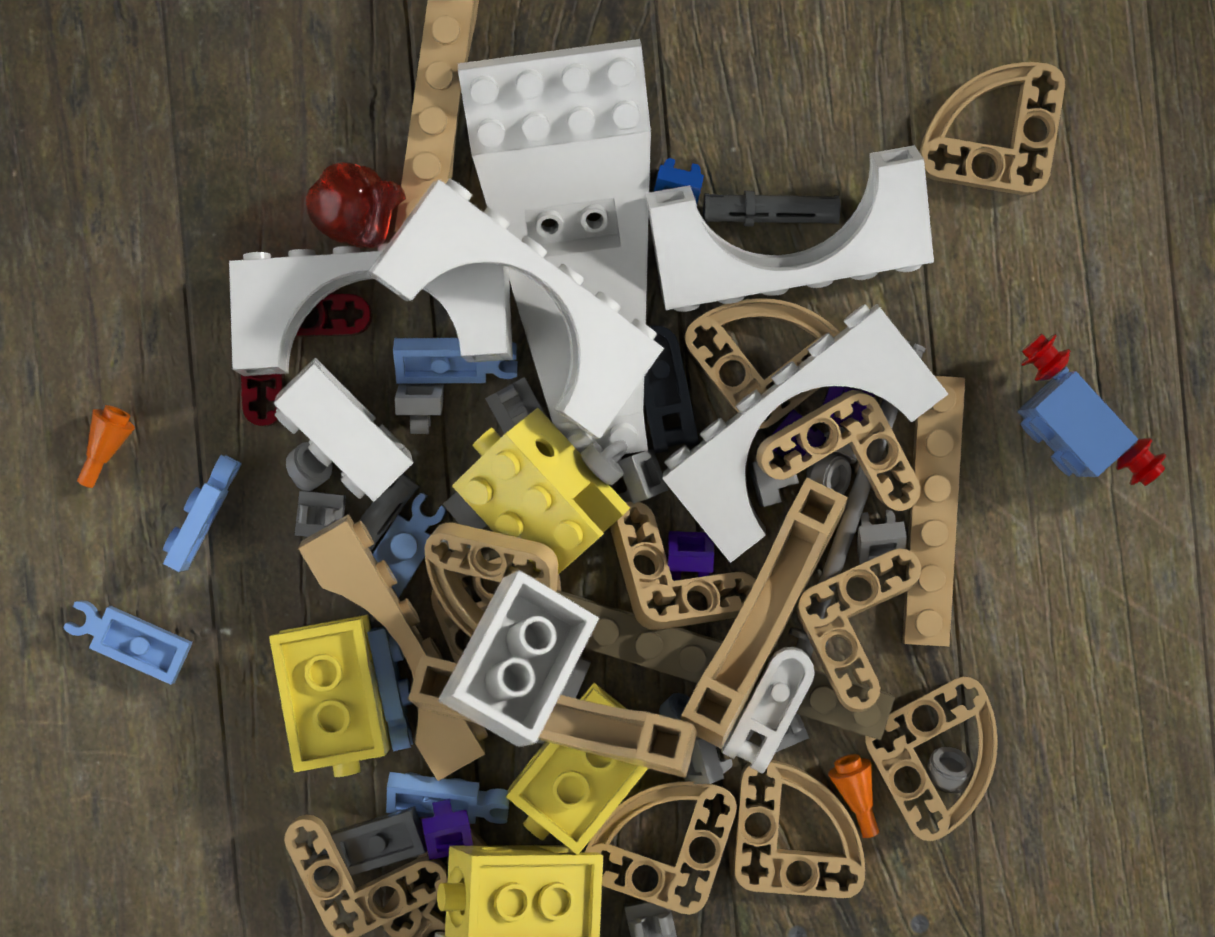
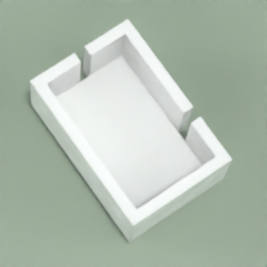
(342, 431)

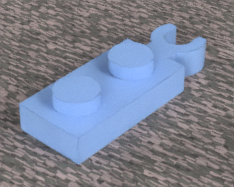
(441, 362)
(202, 509)
(405, 543)
(132, 641)
(392, 688)
(421, 791)

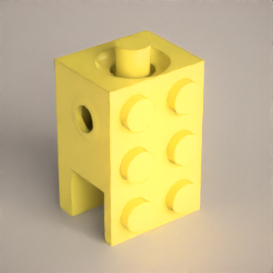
(539, 489)
(330, 695)
(572, 789)
(521, 892)

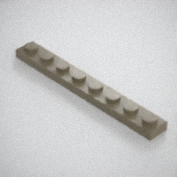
(690, 653)

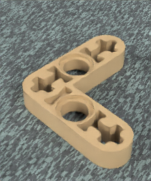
(857, 435)
(661, 586)
(837, 623)
(362, 898)

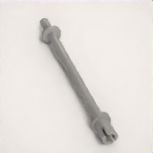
(848, 523)

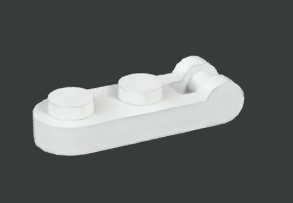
(771, 707)

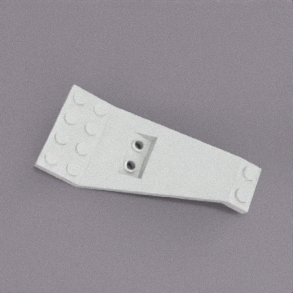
(557, 143)

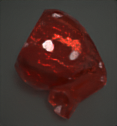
(353, 204)

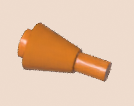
(107, 433)
(854, 782)

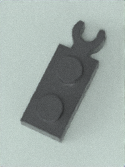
(377, 842)

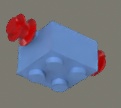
(1079, 423)

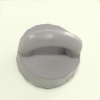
(604, 461)
(306, 469)
(832, 472)
(949, 769)

